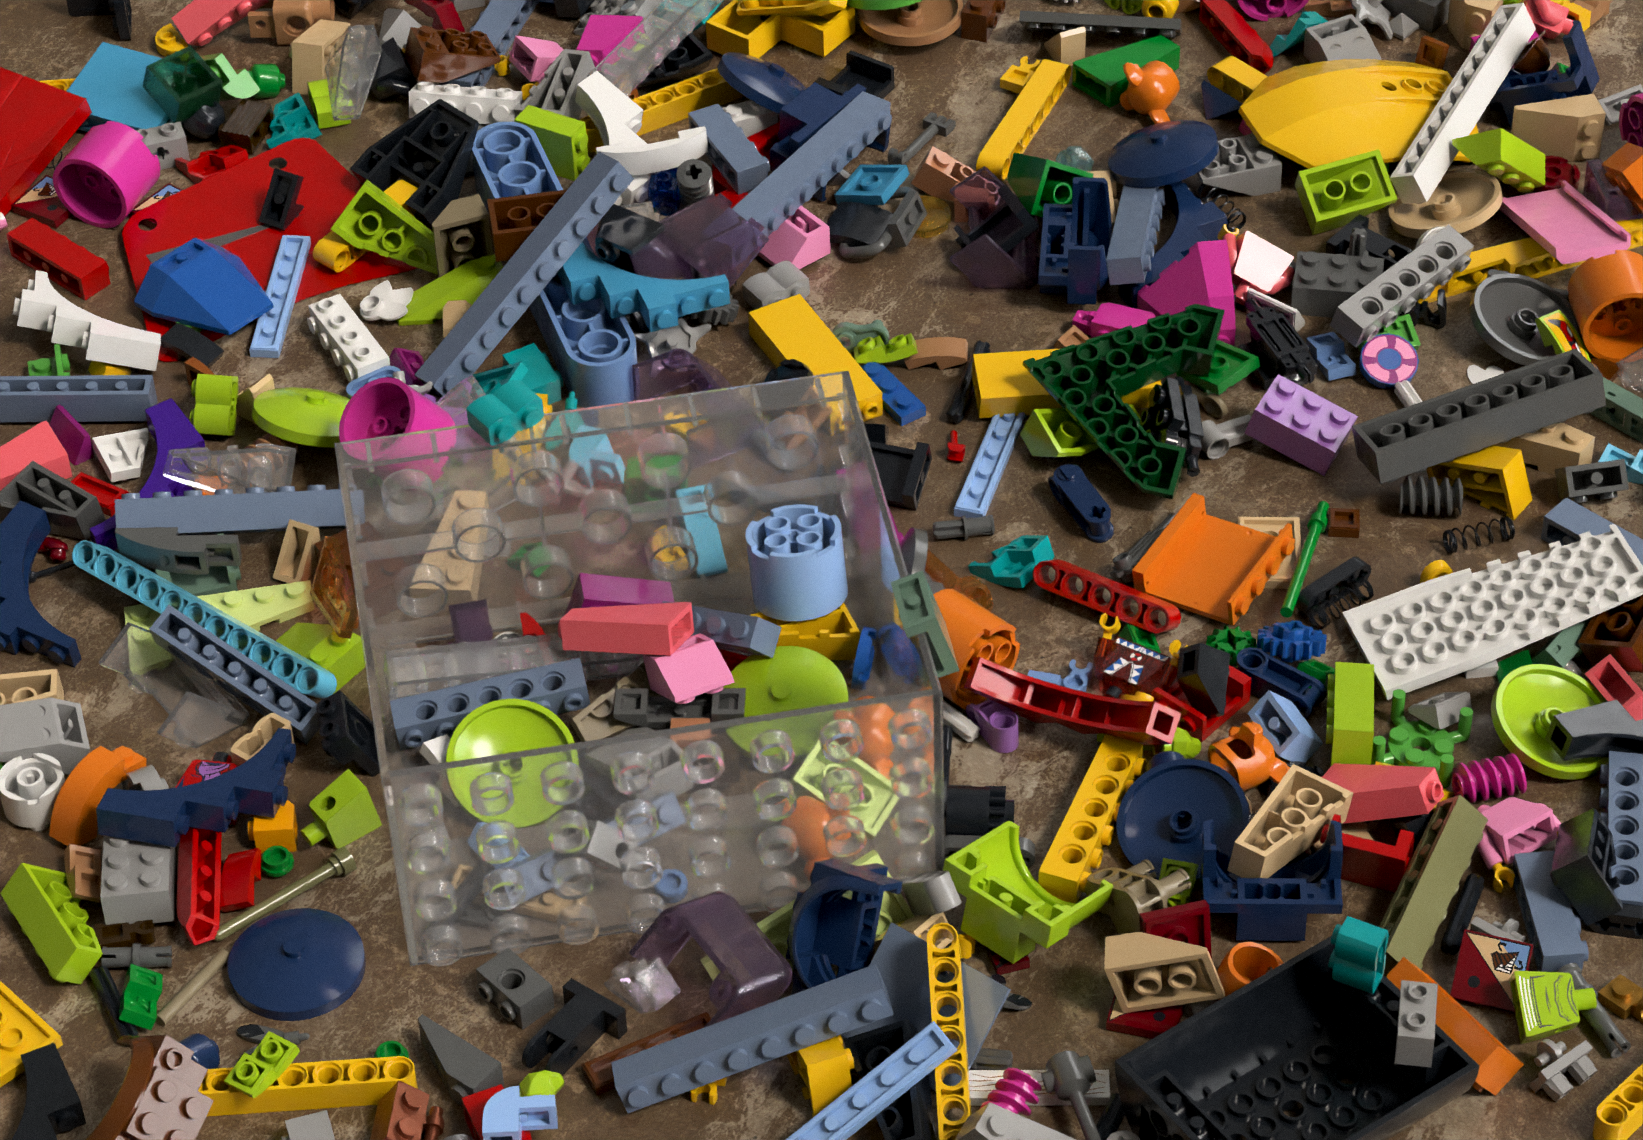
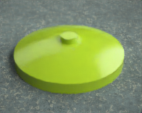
(300, 415)
(788, 681)
(1524, 711)
(506, 728)

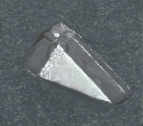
(352, 70)
(232, 468)

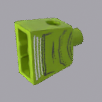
(1547, 1003)

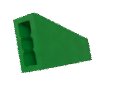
(1104, 75)

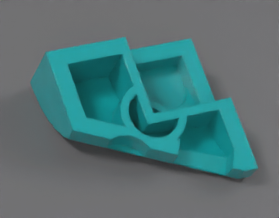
(1297, 34)
(292, 121)
(1014, 562)

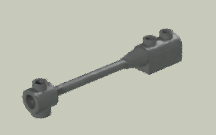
(1071, 1079)

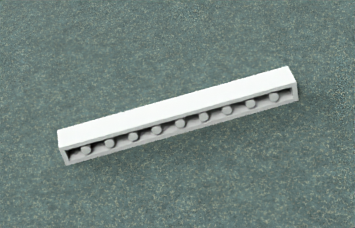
(1462, 103)

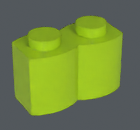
(320, 104)
(215, 404)

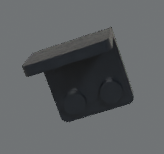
(121, 8)

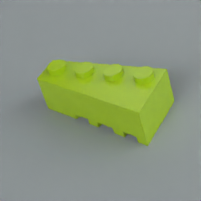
(1350, 713)

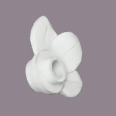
(386, 303)

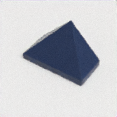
(1218, 104)

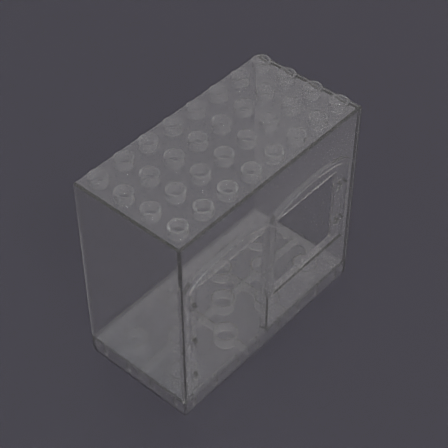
(636, 823)

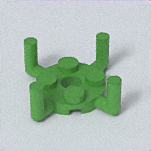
(1419, 733)

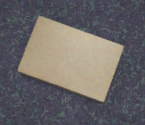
(1272, 526)

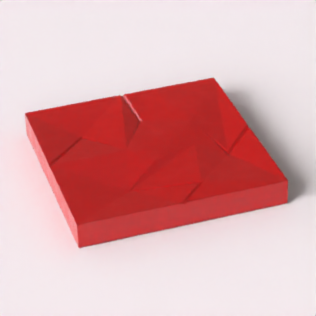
(33, 129)

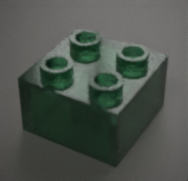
(182, 84)

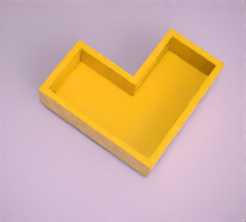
(753, 37)

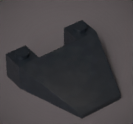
(425, 152)

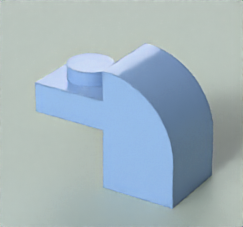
(509, 1114)

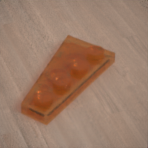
(334, 591)

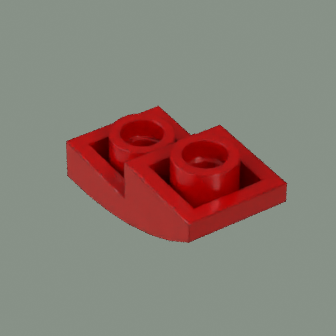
(238, 879)

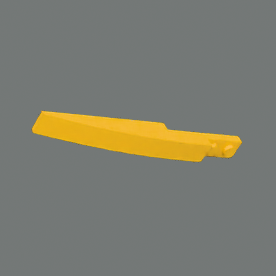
(1518, 257)

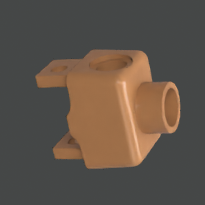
(289, 18)

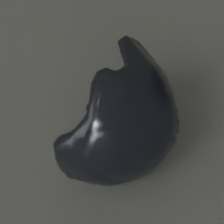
(205, 121)

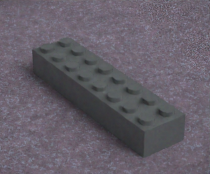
(1479, 416)

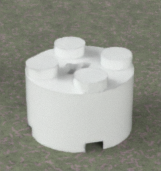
(30, 790)

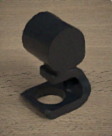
(1434, 319)

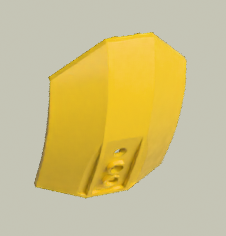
(1345, 109)

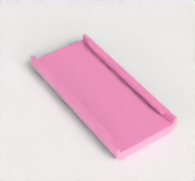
(1566, 224)

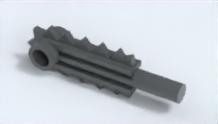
(1128, 560)

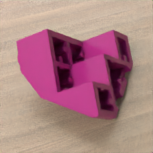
(1199, 279)

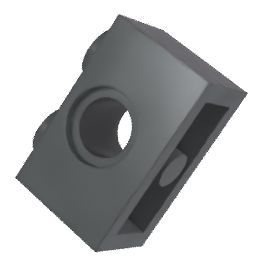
(514, 988)

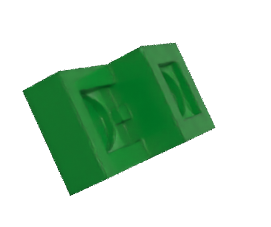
(140, 996)

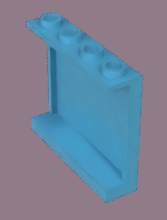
(115, 89)

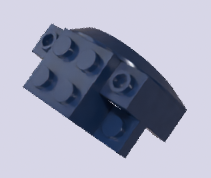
(1549, 85)
(806, 116)
(1076, 255)
(1279, 904)
(836, 921)

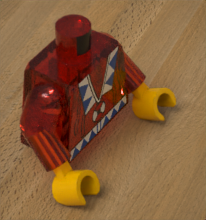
(1129, 667)

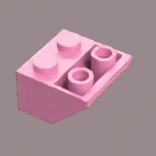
(798, 240)
(689, 671)

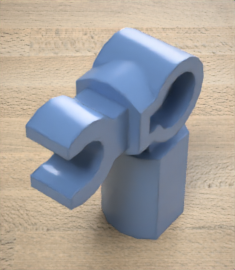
(1076, 679)

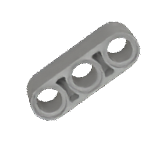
(931, 893)

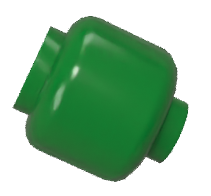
(268, 80)

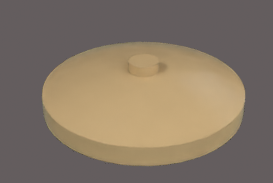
(1460, 199)

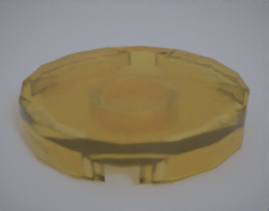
(937, 217)

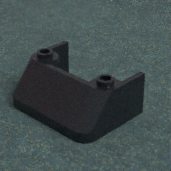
(624, 233)

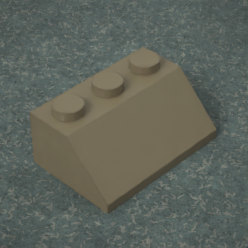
(461, 233)

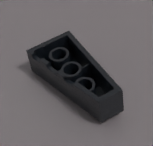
(912, 1113)

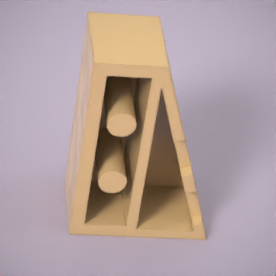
(311, 52)

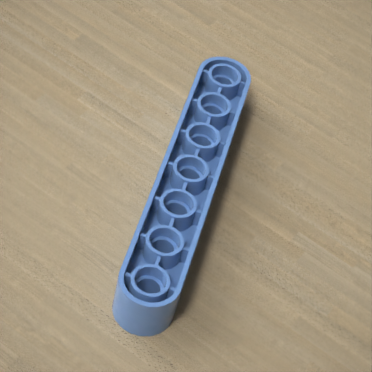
(585, 342)

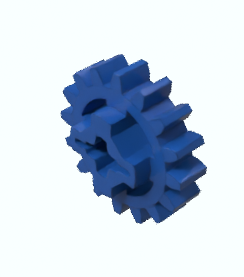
(1291, 641)

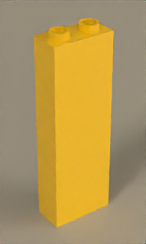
(796, 332)
(1008, 387)

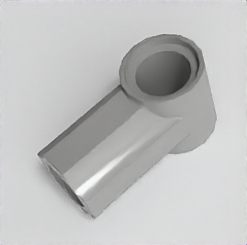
(1222, 436)

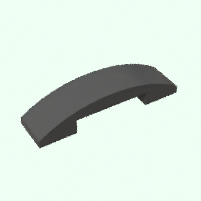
(655, 712)

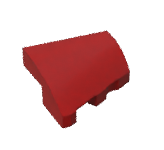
(211, 162)

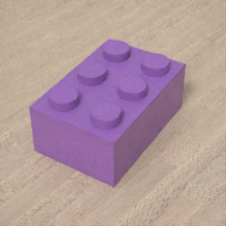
(1301, 424)

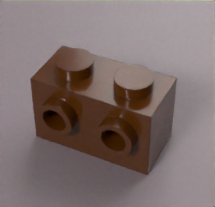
(980, 18)

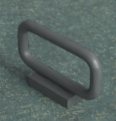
(899, 228)

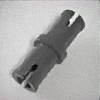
(137, 955)

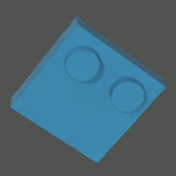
(872, 184)

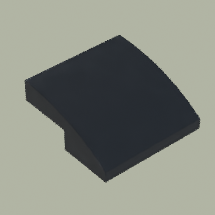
(857, 223)

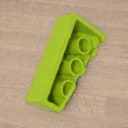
(53, 922)

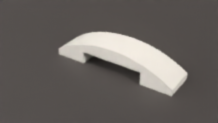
(659, 155)

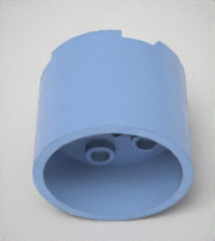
(797, 563)

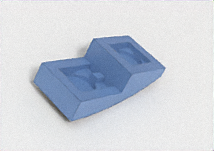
(1330, 356)

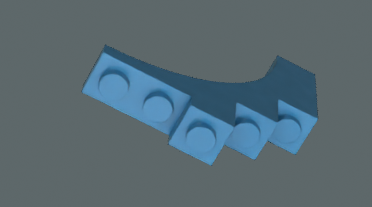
(623, 293)

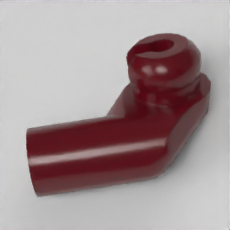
(56, 547)

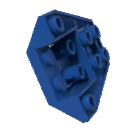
(202, 289)

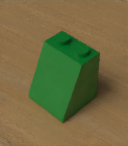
(1042, 181)

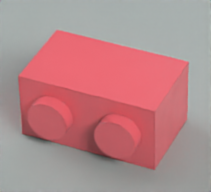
(1615, 684)

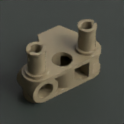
(1135, 892)

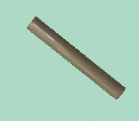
(192, 987)

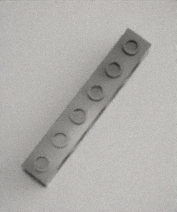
(1402, 286)

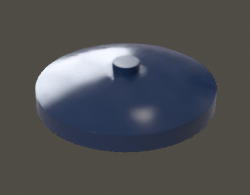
(759, 80)
(1163, 153)
(1167, 811)
(296, 964)

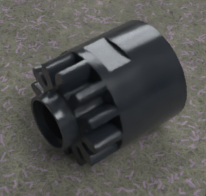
(976, 809)

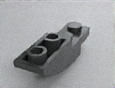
(184, 554)

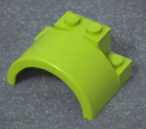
(1006, 903)

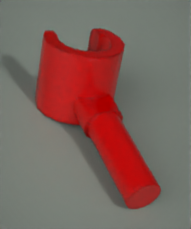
(956, 451)

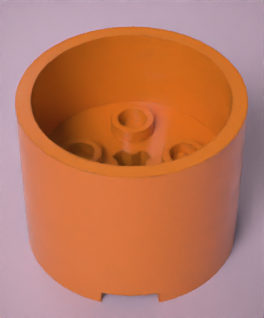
(1609, 304)
(973, 634)

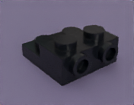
(347, 733)

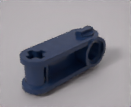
(1082, 502)
(1274, 675)

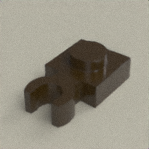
(125, 934)

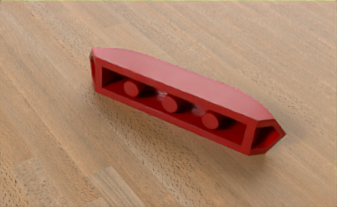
(1236, 34)
(199, 884)

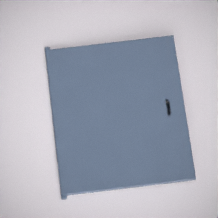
(905, 972)

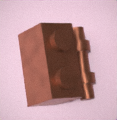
(404, 1117)

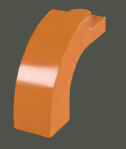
(76, 804)

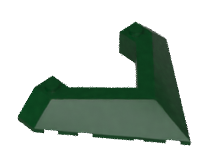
(1097, 373)

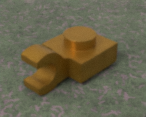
(1622, 998)

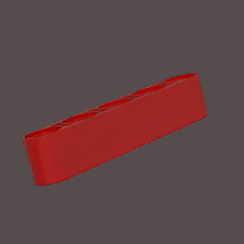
(1093, 596)

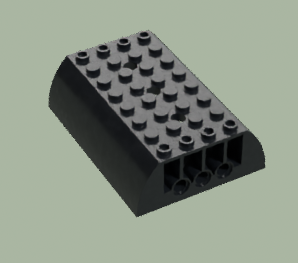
(1285, 1049)

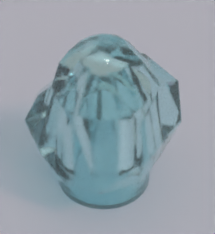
(1075, 157)

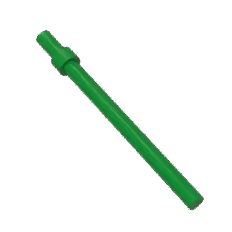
(1316, 525)

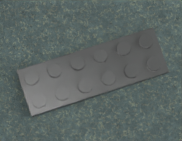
(1111, 24)

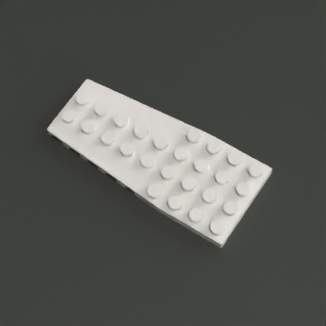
(1485, 614)

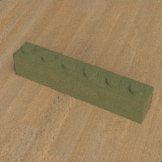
(1431, 880)

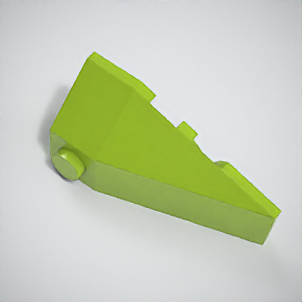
(384, 227)
(462, 283)
(1057, 434)

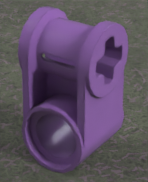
(996, 724)

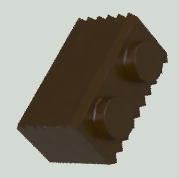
(246, 125)

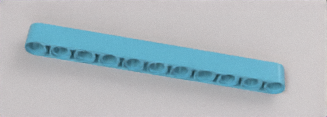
(160, 593)

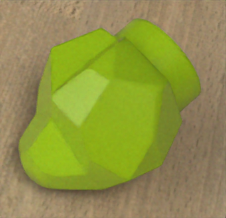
(1182, 743)
(541, 1083)

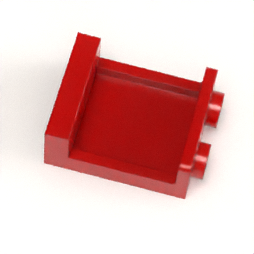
(1194, 721)
(1372, 861)

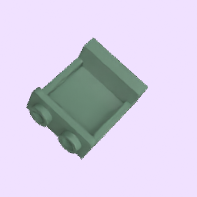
(219, 580)
(921, 614)

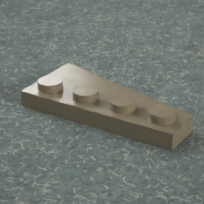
(598, 719)

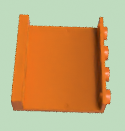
(1210, 563)

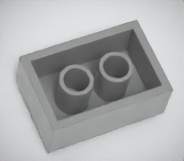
(137, 881)

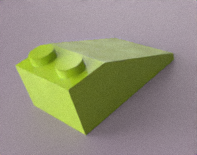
(1344, 189)
(323, 646)

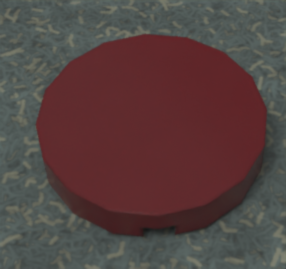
(1559, 170)

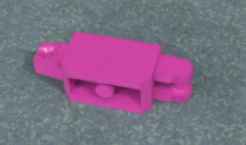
(1109, 318)

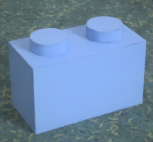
(1285, 727)

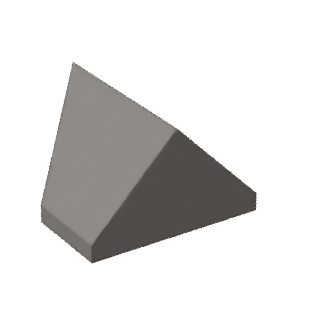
(396, 24)

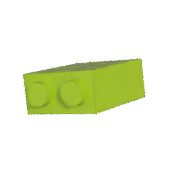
(561, 138)

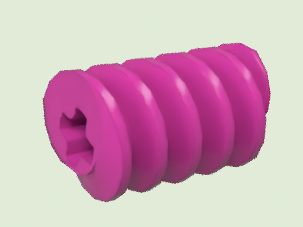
(1487, 776)
(1014, 1092)

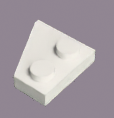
(122, 453)

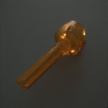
(968, 586)

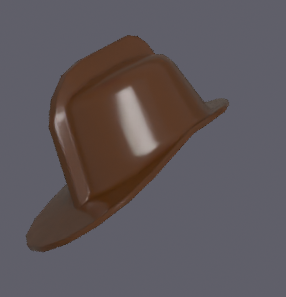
(1533, 57)

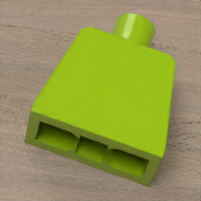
(341, 813)

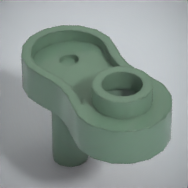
(859, 332)

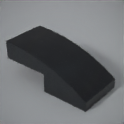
(188, 343)

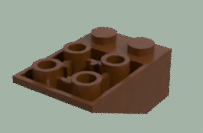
(447, 53)

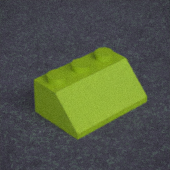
(1505, 158)

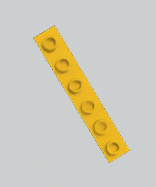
(1091, 818)

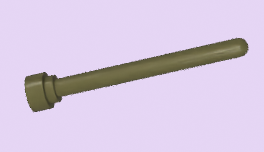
(338, 864)

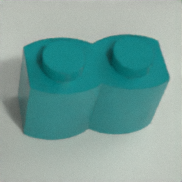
(505, 412)
(1358, 954)

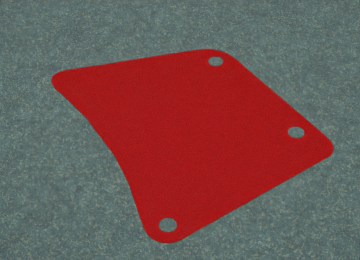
(235, 202)

